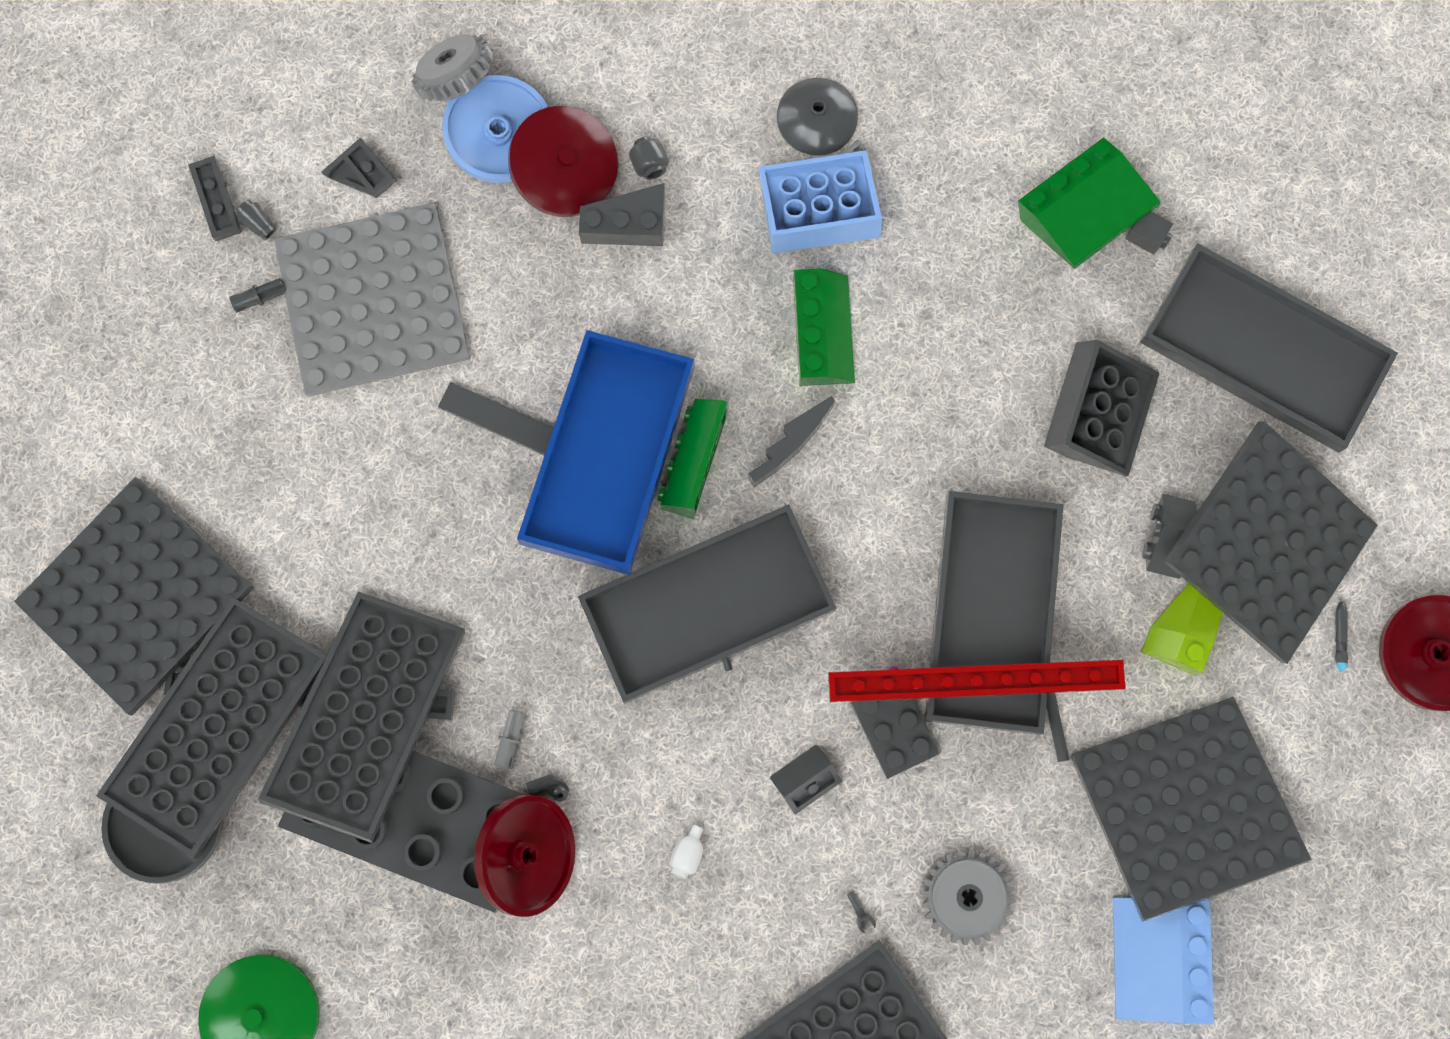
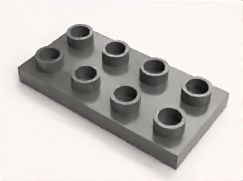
(1269, 348)
(706, 603)
(995, 603)
(426, 828)

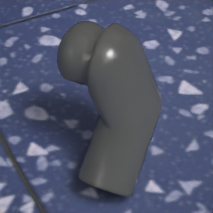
(550, 785)

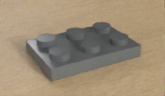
(895, 734)

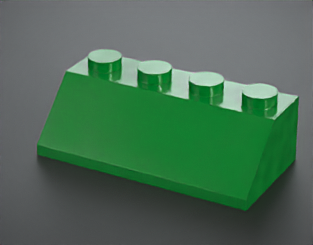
(823, 327)
(694, 457)

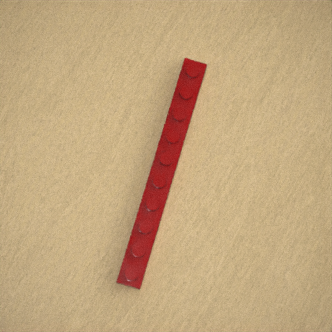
(976, 681)

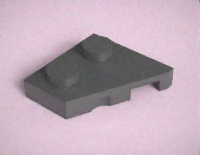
(360, 170)

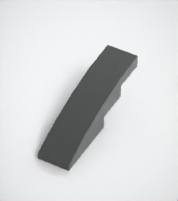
(798, 433)

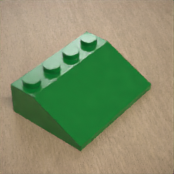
(1087, 203)

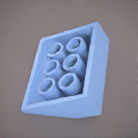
(820, 202)
(1163, 964)

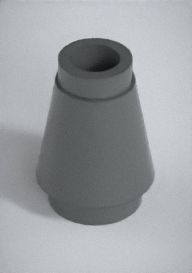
(253, 218)

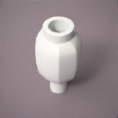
(687, 854)

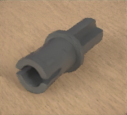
(257, 295)

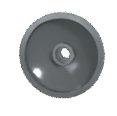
(817, 131)

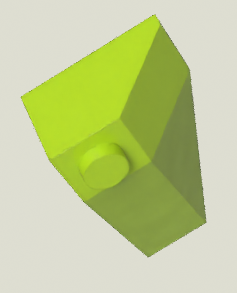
(1184, 632)

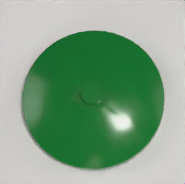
(259, 1001)

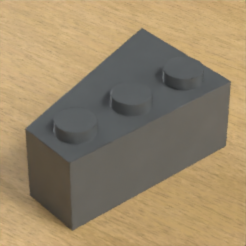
(625, 219)

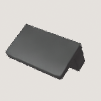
(806, 779)

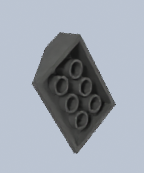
(1101, 407)

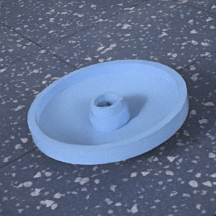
(483, 123)

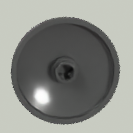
(145, 854)

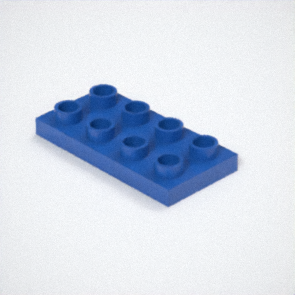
(606, 452)

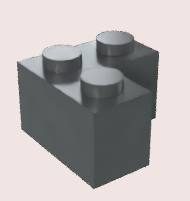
(1170, 521)

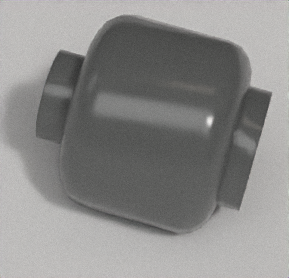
(648, 158)

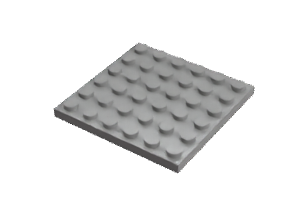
(371, 299)

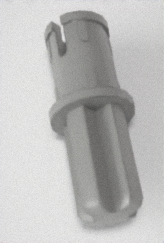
(509, 740)

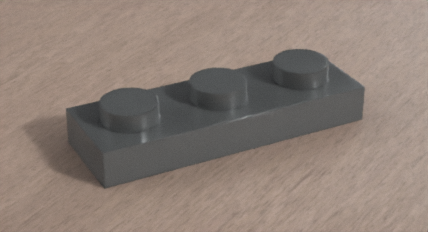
(214, 198)

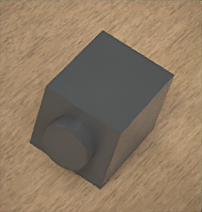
(1150, 233)

